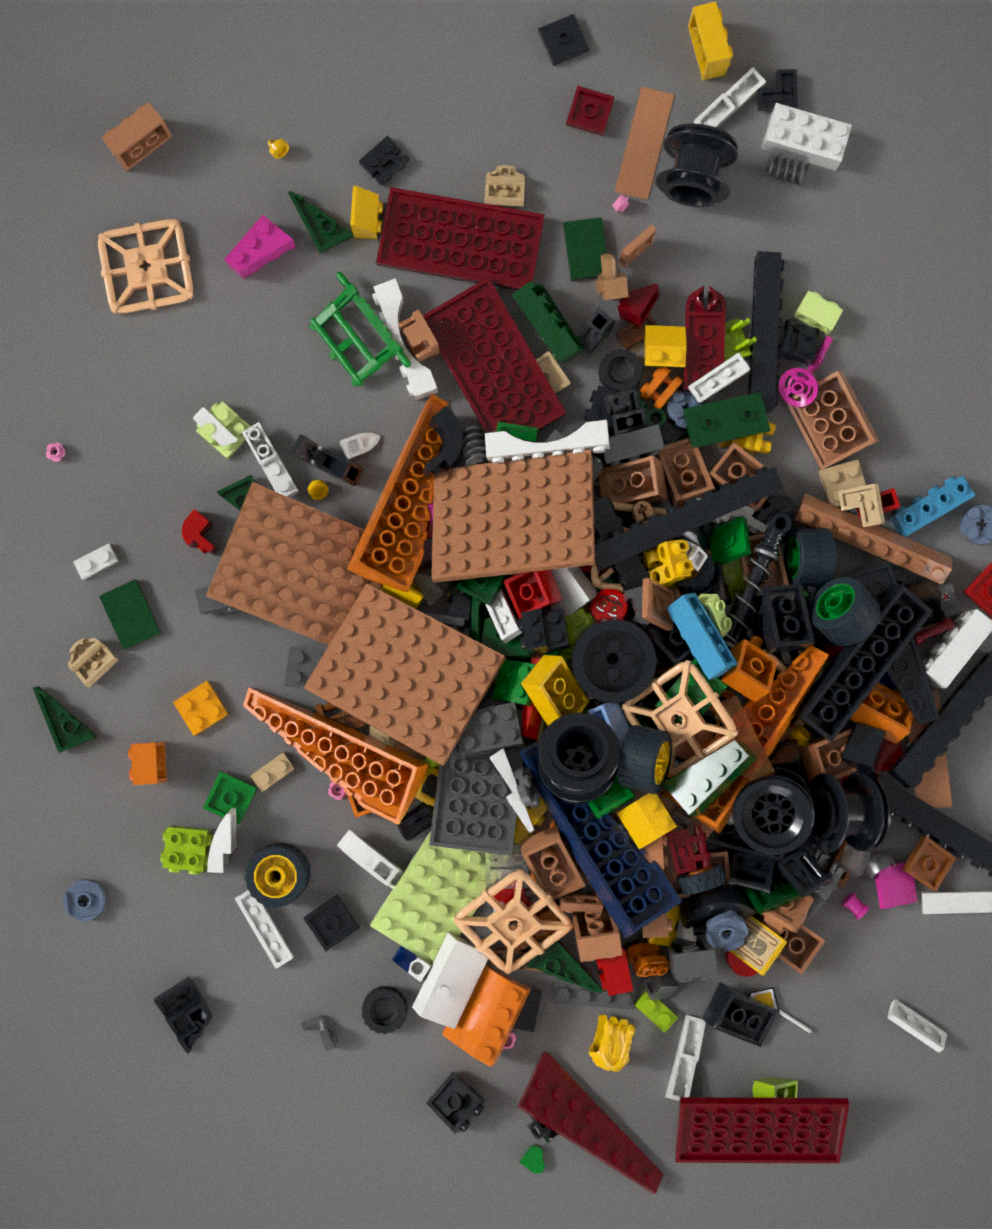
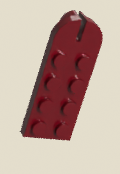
(704, 334)

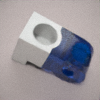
(412, 963)

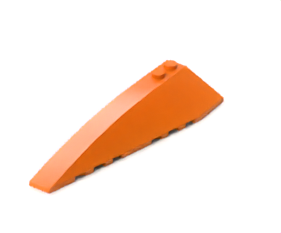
(398, 526)

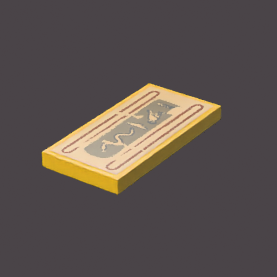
(760, 946)

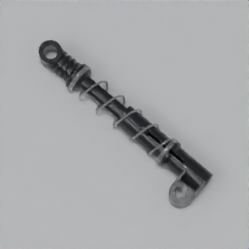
(767, 552)

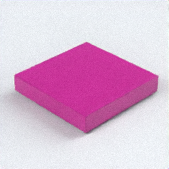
(895, 886)

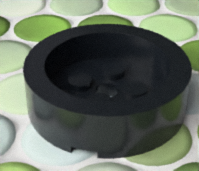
(619, 680)

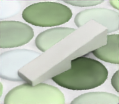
(732, 100)
(502, 764)
(956, 902)
(686, 1058)

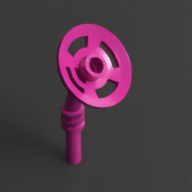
(803, 381)

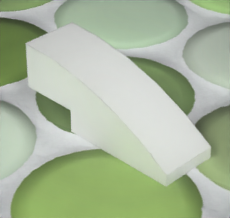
(223, 843)

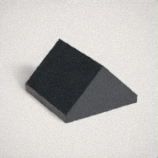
(864, 748)

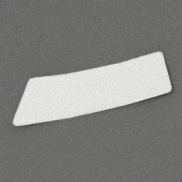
(221, 434)

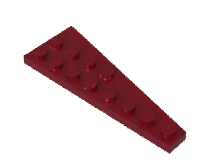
(569, 1111)

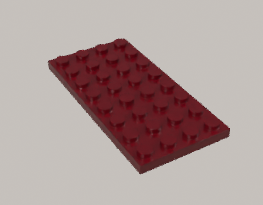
(459, 239)
(492, 360)
(760, 1130)

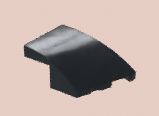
(184, 1012)

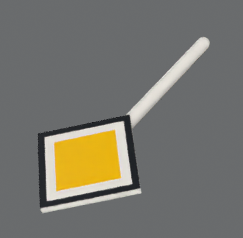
(769, 997)

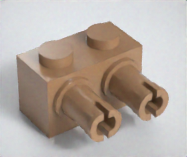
(610, 282)

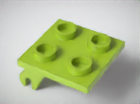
(735, 339)

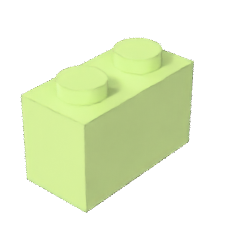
(818, 312)

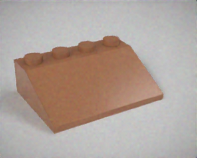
(834, 421)

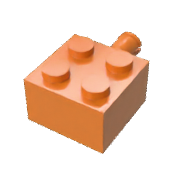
(753, 670)

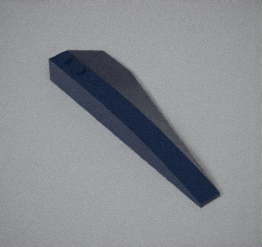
(613, 864)

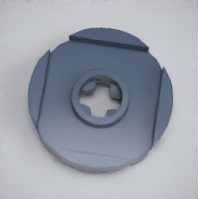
(677, 403)
(971, 530)
(78, 910)
(726, 921)

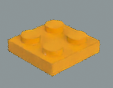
(200, 708)

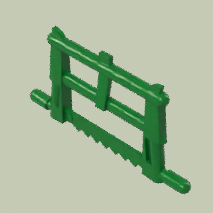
(374, 363)

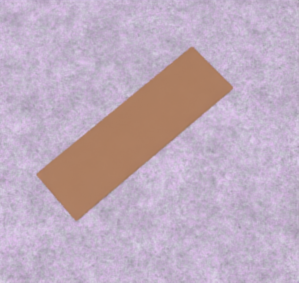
(644, 143)
(935, 783)

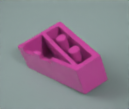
(258, 247)

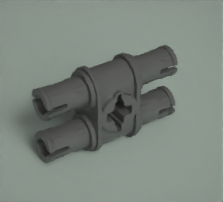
(822, 894)

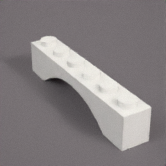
(391, 301)
(503, 446)

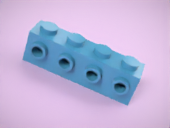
(932, 506)
(701, 636)

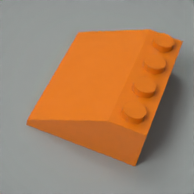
(489, 1016)

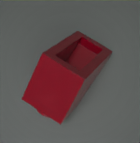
(638, 304)

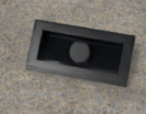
(416, 821)

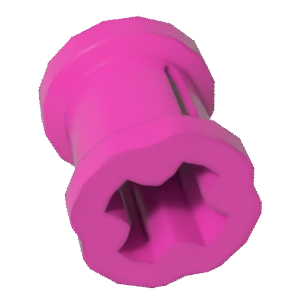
(855, 905)

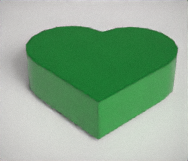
(533, 1159)

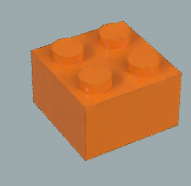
(147, 763)

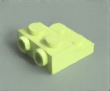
(231, 422)
(715, 610)

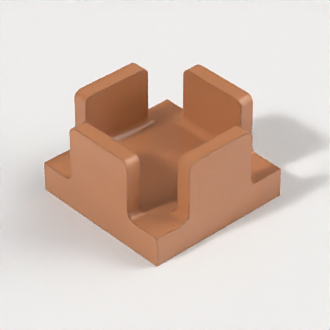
(419, 337)
(788, 915)

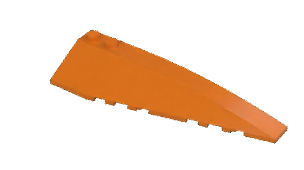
(769, 720)
(365, 768)

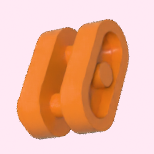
(660, 376)
(647, 959)

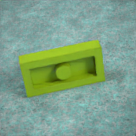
(656, 1011)

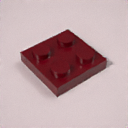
(590, 110)

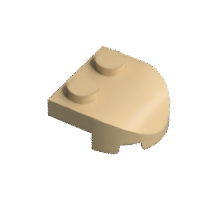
(504, 187)
(90, 660)

